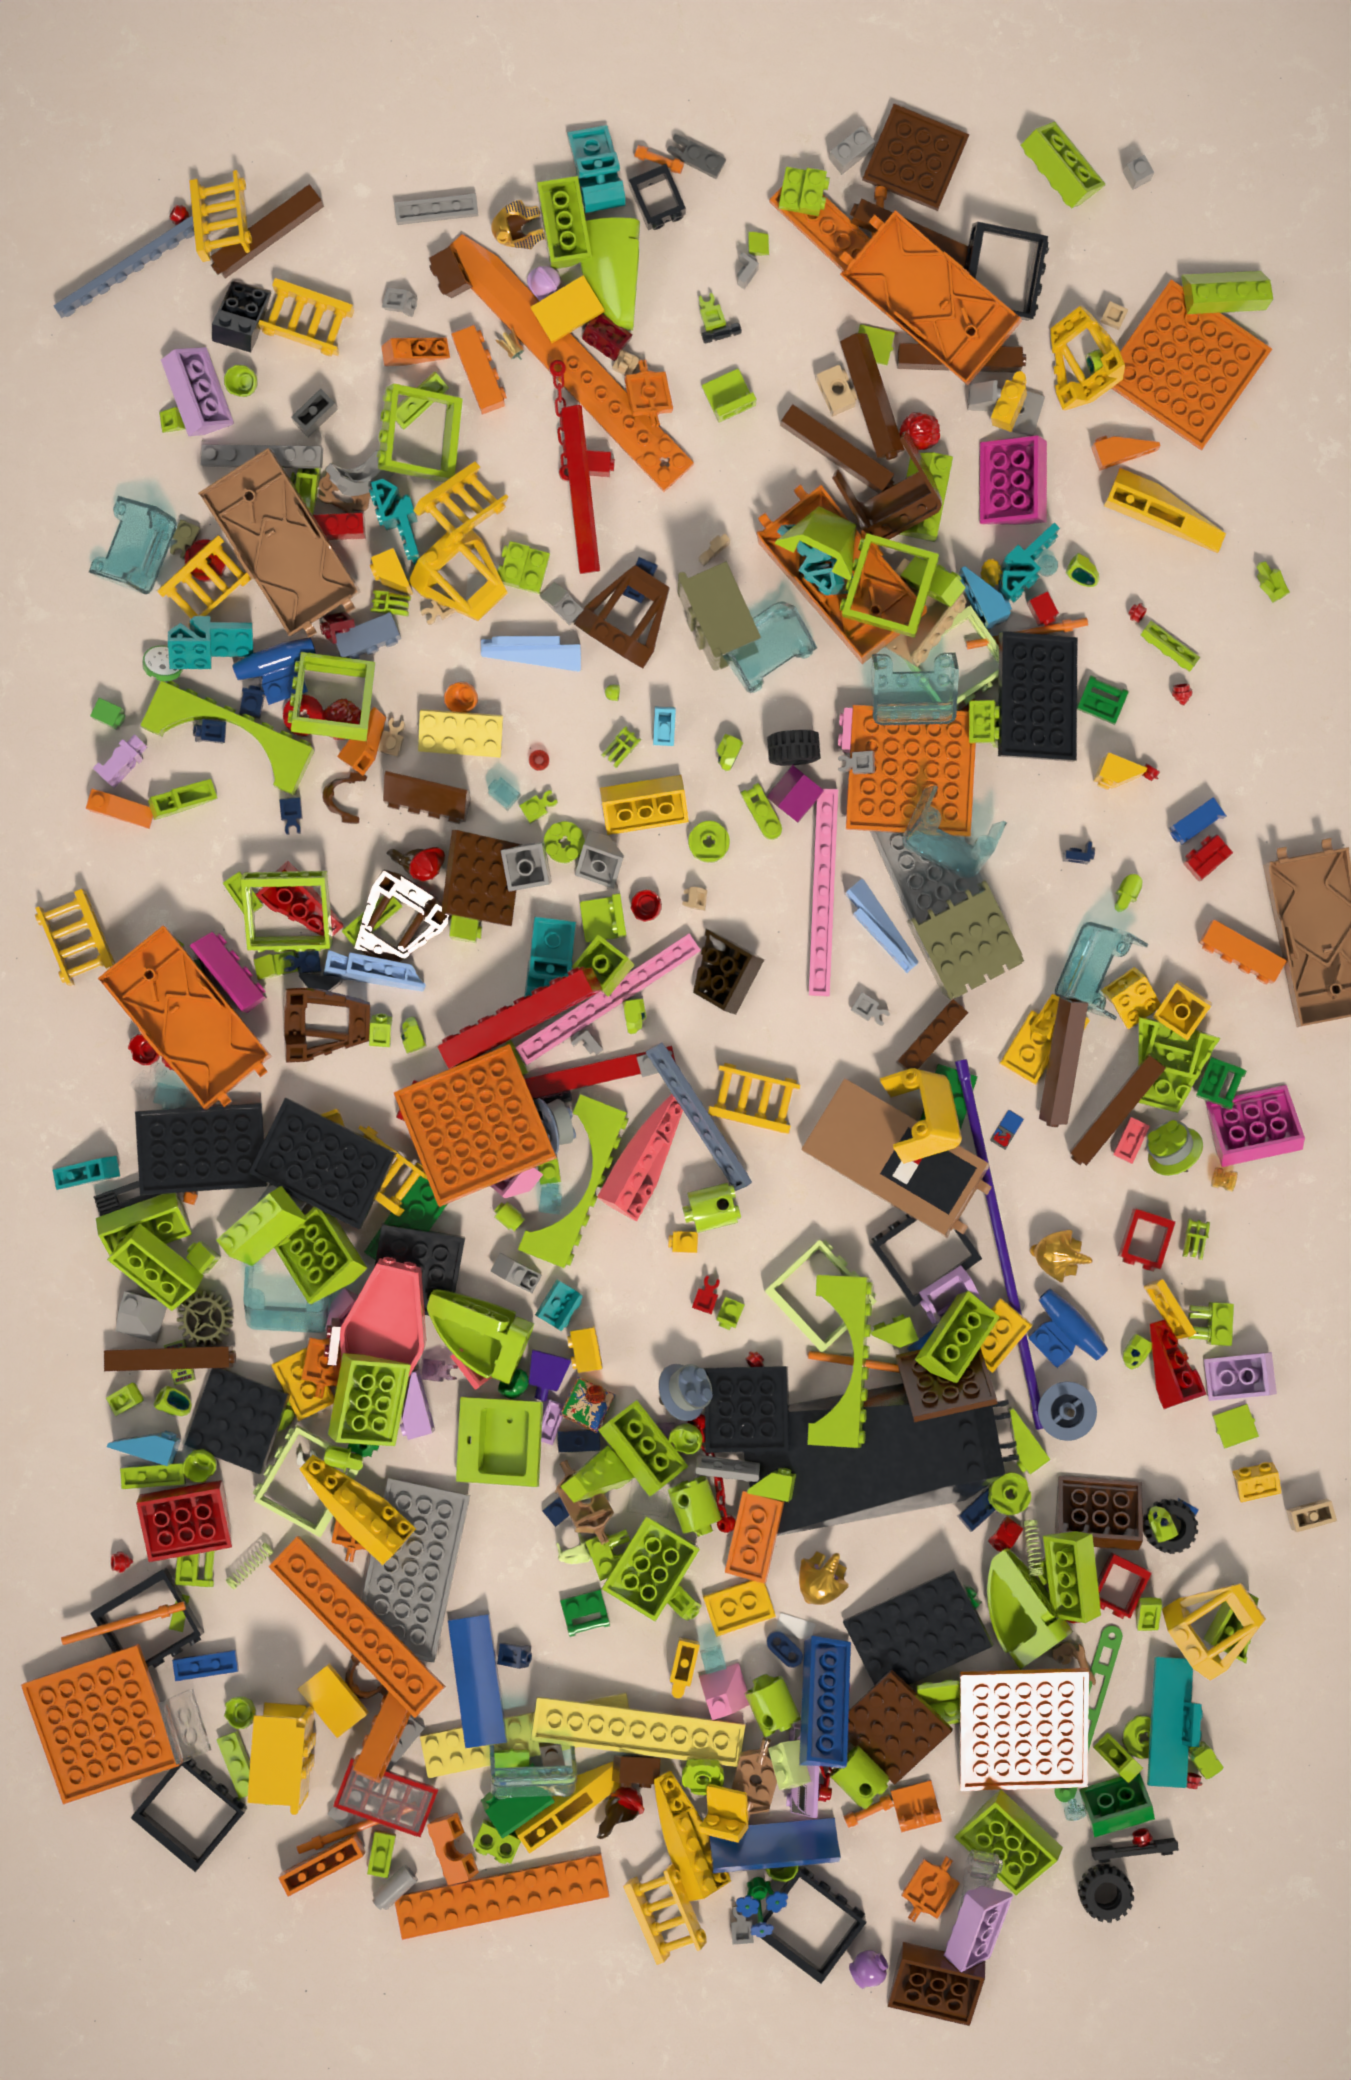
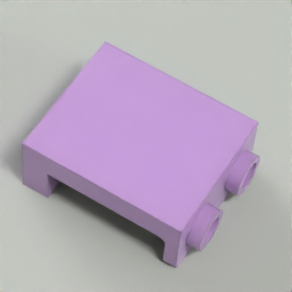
(942, 1293)

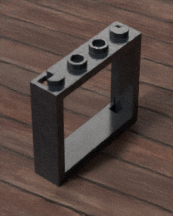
(1037, 269)
(896, 1228)
(174, 1649)
(166, 1838)
(794, 1956)

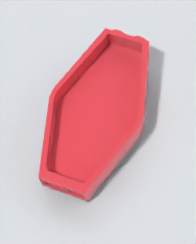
(388, 1315)

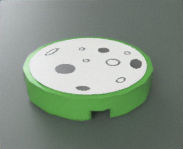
(156, 664)

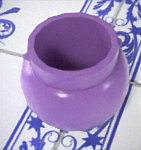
(869, 1969)

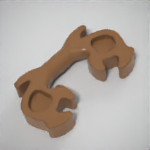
(359, 503)
(1068, 1651)

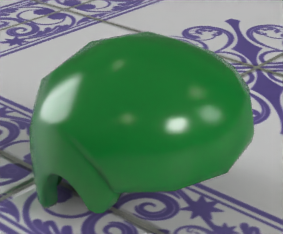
(517, 1386)

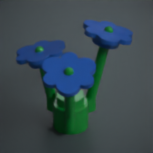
(775, 1901)

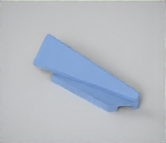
(533, 650)
(879, 925)
(373, 971)

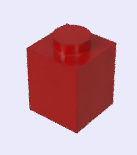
(600, 463)
(1043, 609)

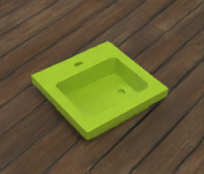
(503, 1441)

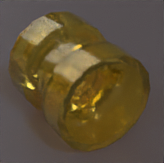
(1224, 1179)

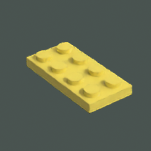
(460, 733)

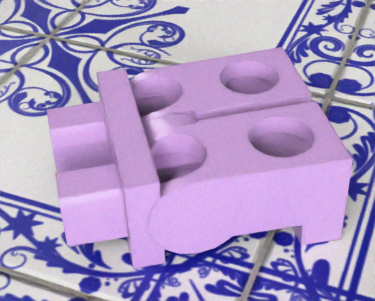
(122, 761)

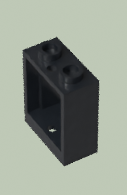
(650, 178)

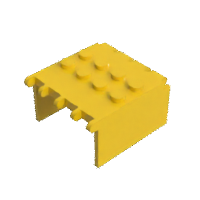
(282, 1755)

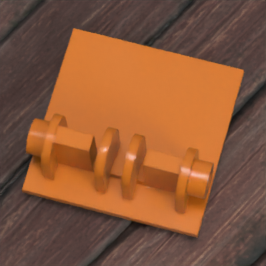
(916, 1806)

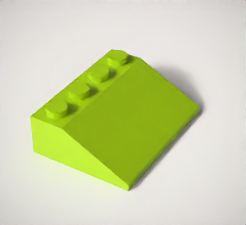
(320, 1256)
(368, 1400)
(651, 1568)
(1016, 1838)

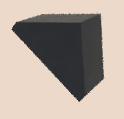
(320, 981)

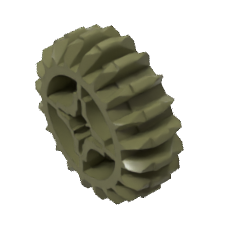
(211, 1310)

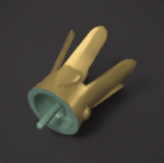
(512, 347)

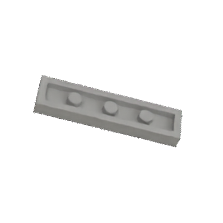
(436, 209)

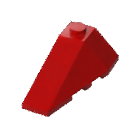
(298, 904)
(1173, 1375)

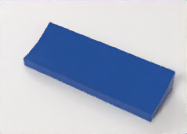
(477, 1681)
(825, 1702)
(778, 1846)

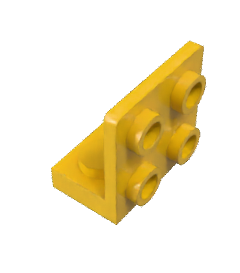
(1132, 997)
(1046, 1018)
(726, 1813)

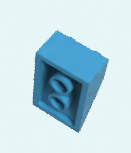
(984, 599)
(153, 1447)

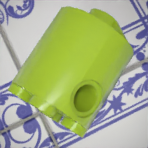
(704, 1208)
(695, 1506)
(772, 1704)
(860, 1770)

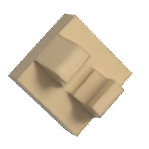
(1114, 315)
(626, 363)
(697, 898)

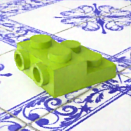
(804, 190)
(523, 567)

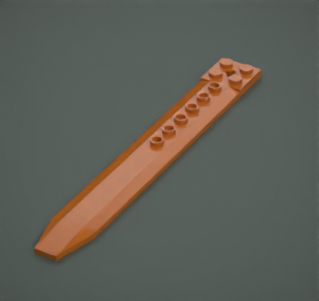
(583, 375)

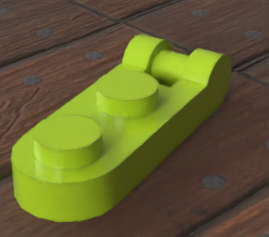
(762, 812)

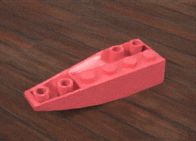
(642, 1162)

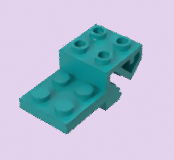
(597, 168)
(395, 514)
(812, 567)
(1021, 567)
(207, 639)
(549, 952)

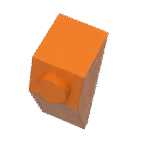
(1118, 450)
(119, 808)

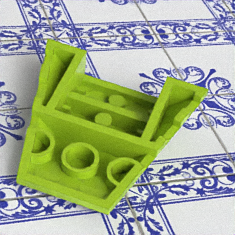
(826, 533)
(1180, 1057)

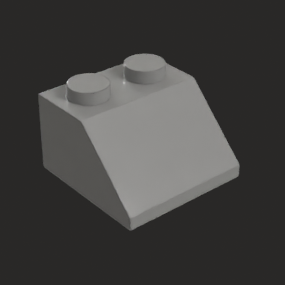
(526, 866)

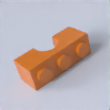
(455, 1866)

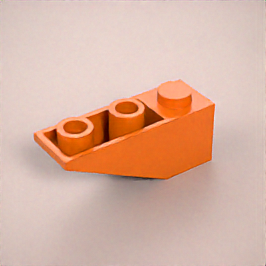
(414, 351)
(361, 754)

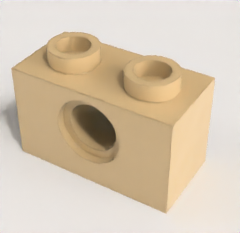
(836, 402)
(1311, 1515)

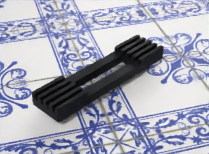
(108, 1201)
(1163, 1846)

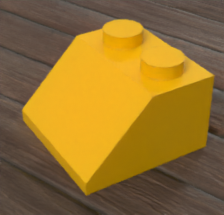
(390, 572)
(1117, 771)
(1182, 1010)
(586, 1349)

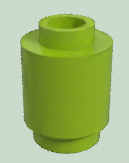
(508, 1216)

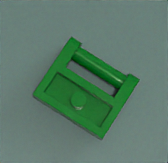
(1101, 706)
(1214, 1080)
(581, 1606)

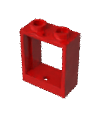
(1154, 1219)
(1137, 1592)

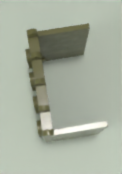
(716, 613)
(967, 942)

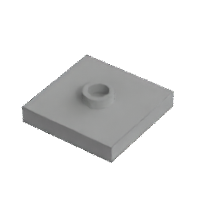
(1029, 414)

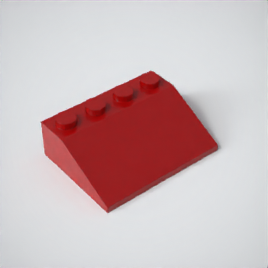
(184, 1521)

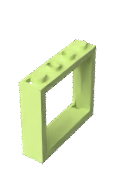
(969, 614)
(841, 1265)
(271, 1471)

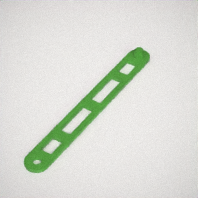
(1066, 1794)

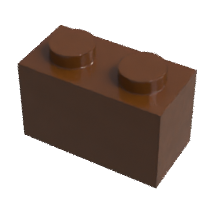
(450, 272)
(636, 1770)

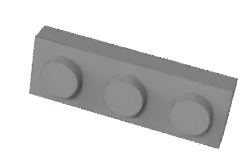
(727, 1468)

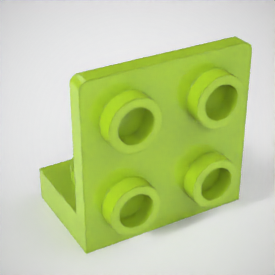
(728, 395)
(984, 722)
(603, 918)
(942, 1698)

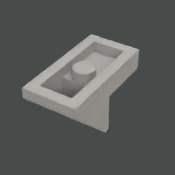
(561, 603)

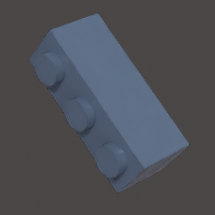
(368, 637)

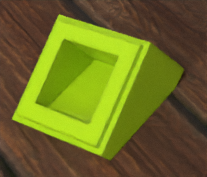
(758, 243)
(171, 420)

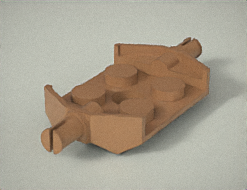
(586, 1517)
(756, 1763)

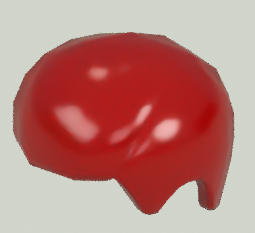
(646, 905)
(142, 1051)

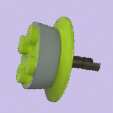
(1173, 1148)

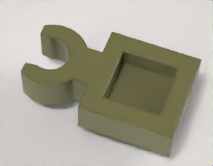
(185, 536)

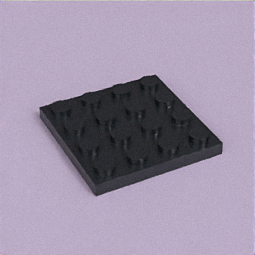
(434, 1252)
(748, 1410)
(237, 1419)

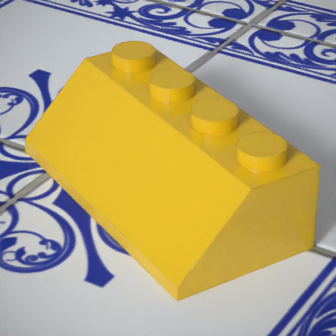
(644, 804)

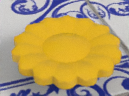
(991, 572)

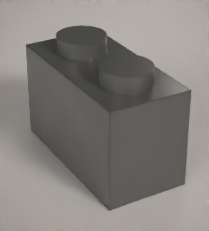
(314, 413)

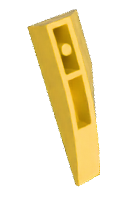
(1161, 509)
(359, 1510)
(591, 1789)
(686, 1846)

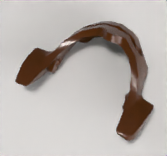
(328, 793)
(360, 1694)

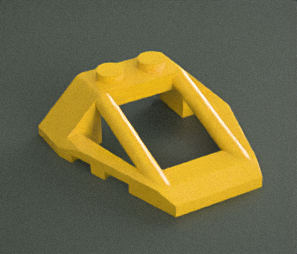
(1091, 388)
(426, 575)
(1179, 1620)

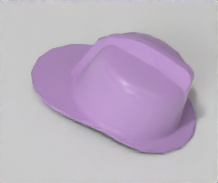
(544, 281)

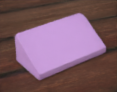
(551, 1420)

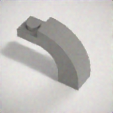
(358, 480)

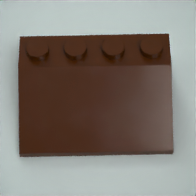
(426, 797)
(1102, 1508)
(933, 1986)

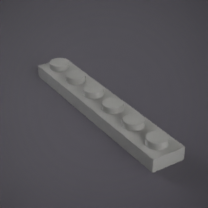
(239, 454)
(408, 1736)

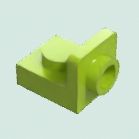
(380, 1030)
(550, 1172)
(729, 1313)
(684, 1604)

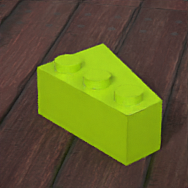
(597, 1476)
(1225, 1625)

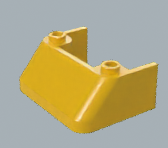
(941, 1127)

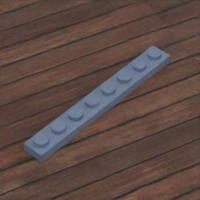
(120, 271)
(698, 1116)

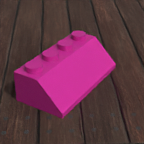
(228, 971)

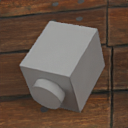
(1138, 172)

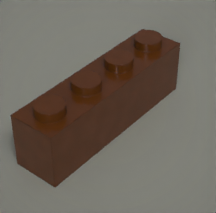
(932, 1036)

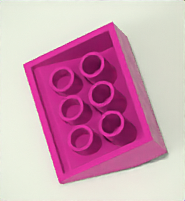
(1013, 481)
(1256, 1127)

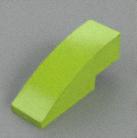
(307, 485)
(182, 799)

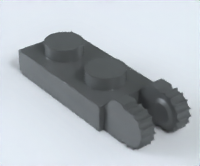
(697, 157)

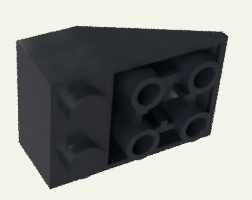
(239, 316)

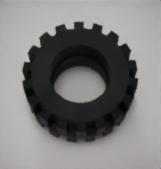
(793, 747)
(1187, 1530)
(1111, 1910)

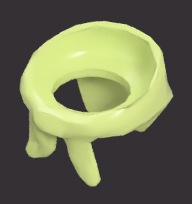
(580, 1553)

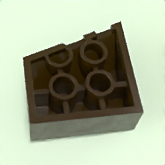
(725, 972)

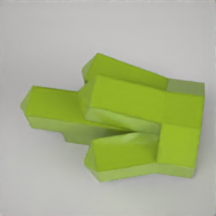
(1272, 582)

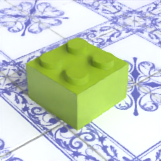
(607, 963)

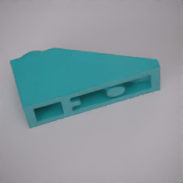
(86, 1172)

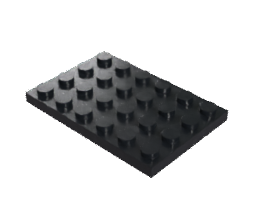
(1037, 696)
(198, 1148)
(322, 1163)
(919, 1630)

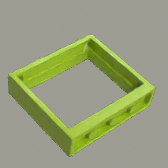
(450, 439)
(858, 566)
(339, 666)
(283, 879)

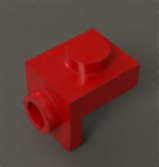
(1005, 1535)

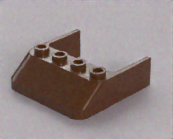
(899, 505)

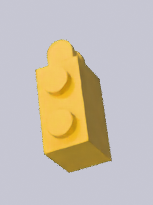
(1010, 402)
(683, 1665)

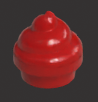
(178, 214)
(1182, 693)
(120, 1562)

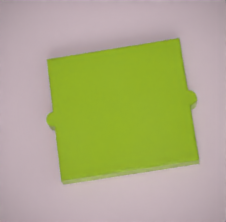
(880, 341)
(1235, 1426)
(511, 1758)

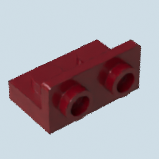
(606, 336)
(337, 622)

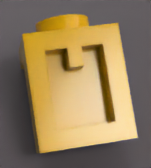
(683, 1242)

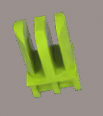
(390, 603)
(622, 745)
(1128, 891)
(1195, 1238)
(342, 1458)

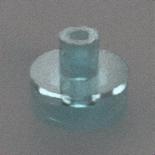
(1048, 570)
(1074, 1810)

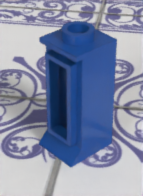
(1197, 821)

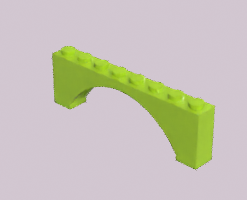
(175, 706)
(557, 1241)
(844, 1422)

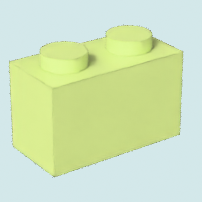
(786, 1765)

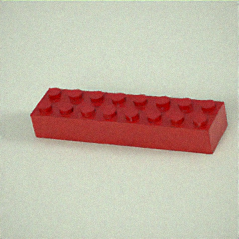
(520, 1017)

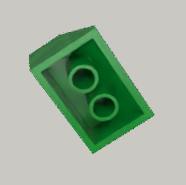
(1116, 1805)
(513, 1811)

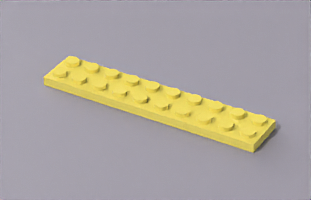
(636, 1731)
(446, 1751)

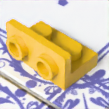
(1257, 1481)

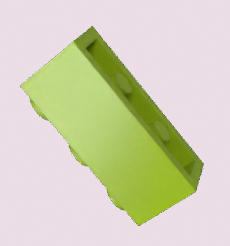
(945, 586)

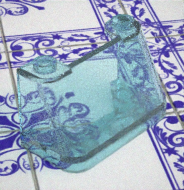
(137, 546)
(781, 639)

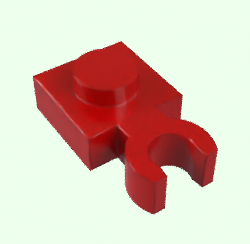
(706, 1299)

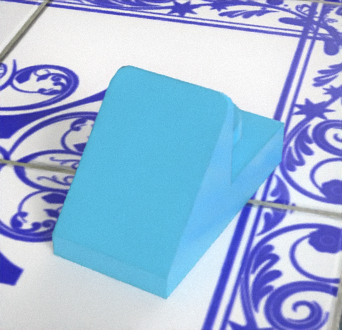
(664, 726)

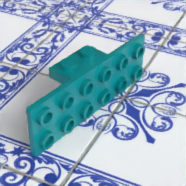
(1173, 1723)

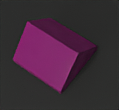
(795, 793)

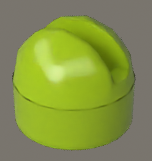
(612, 692)

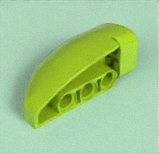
(614, 266)
(484, 1331)
(1021, 1610)

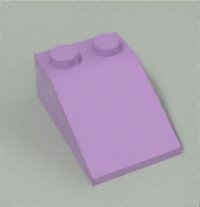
(1240, 1376)
(416, 1415)

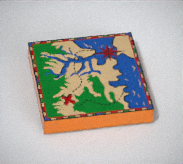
(583, 1412)

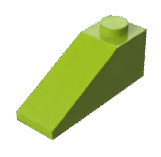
(1029, 1450)

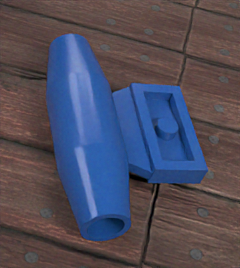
(276, 667)
(1065, 1331)

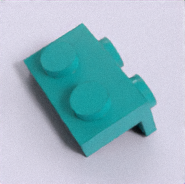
(559, 1305)

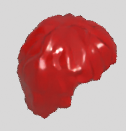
(922, 430)
(342, 711)

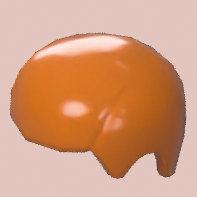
(461, 697)

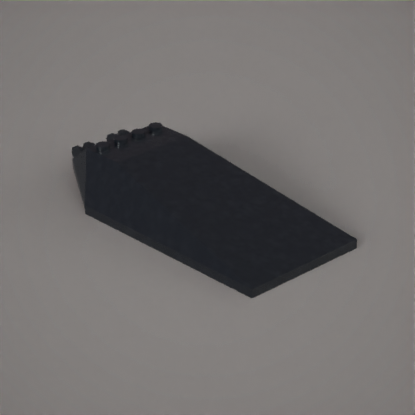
(894, 1471)

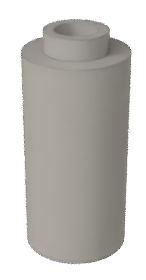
(394, 1888)

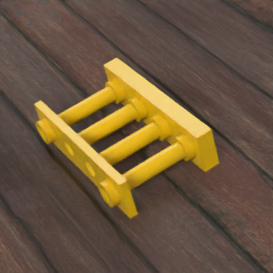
(201, 210)
(302, 297)
(456, 484)
(200, 562)
(89, 921)
(759, 1119)
(393, 1203)
(651, 1929)

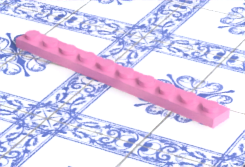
(823, 893)
(601, 1004)

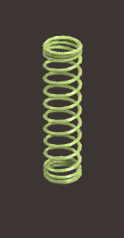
(1033, 1572)
(232, 1583)

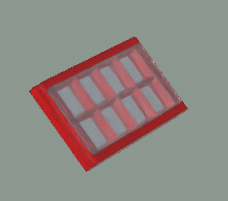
(392, 1802)

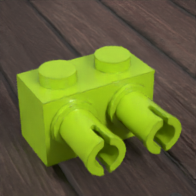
(1219, 1326)
(603, 1555)

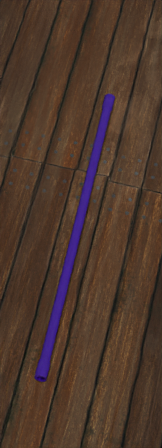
(965, 1080)

